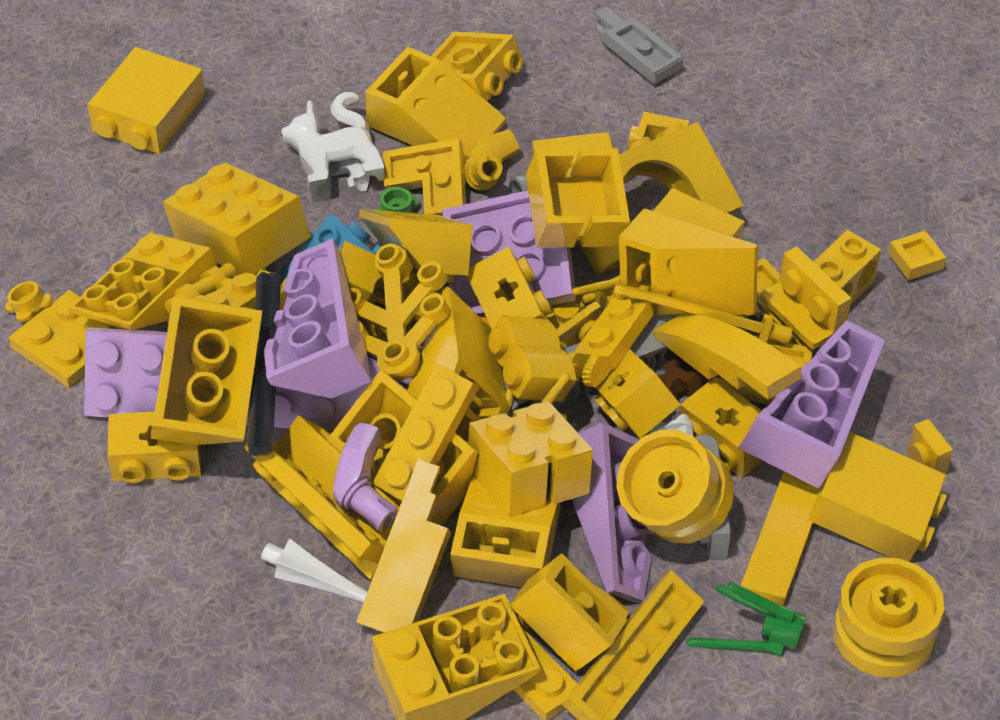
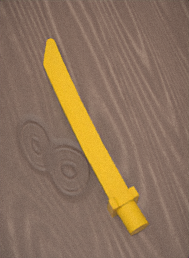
(765, 330)

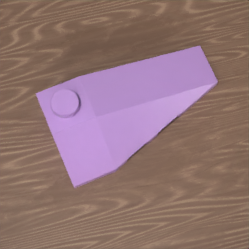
(318, 331)
(611, 532)

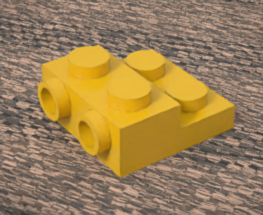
(481, 59)

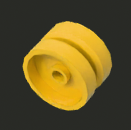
(675, 486)
(888, 617)

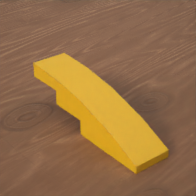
(728, 351)

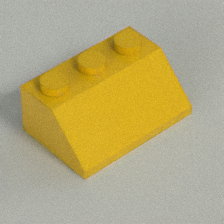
(424, 238)
(206, 373)
(387, 407)

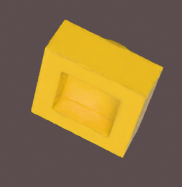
(917, 255)
(929, 447)

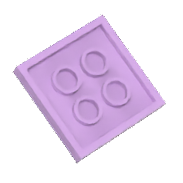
(509, 223)

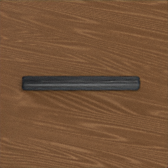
(262, 393)

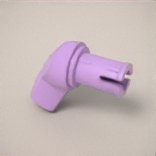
(353, 478)

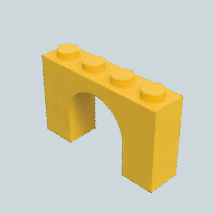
(680, 161)

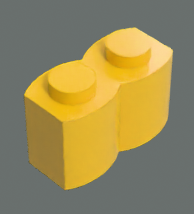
(530, 356)

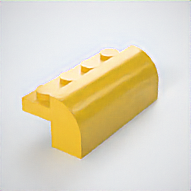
(304, 474)

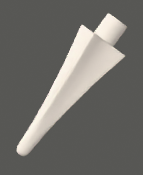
(301, 567)

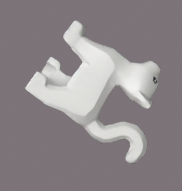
(335, 152)

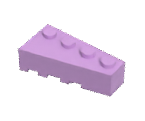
(813, 416)

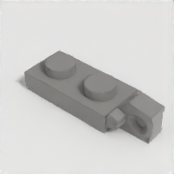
(637, 45)

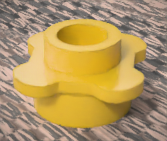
(27, 300)

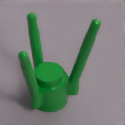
(780, 625)

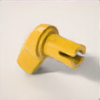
(486, 159)

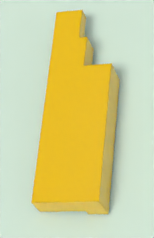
(408, 557)

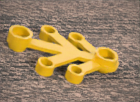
(401, 354)

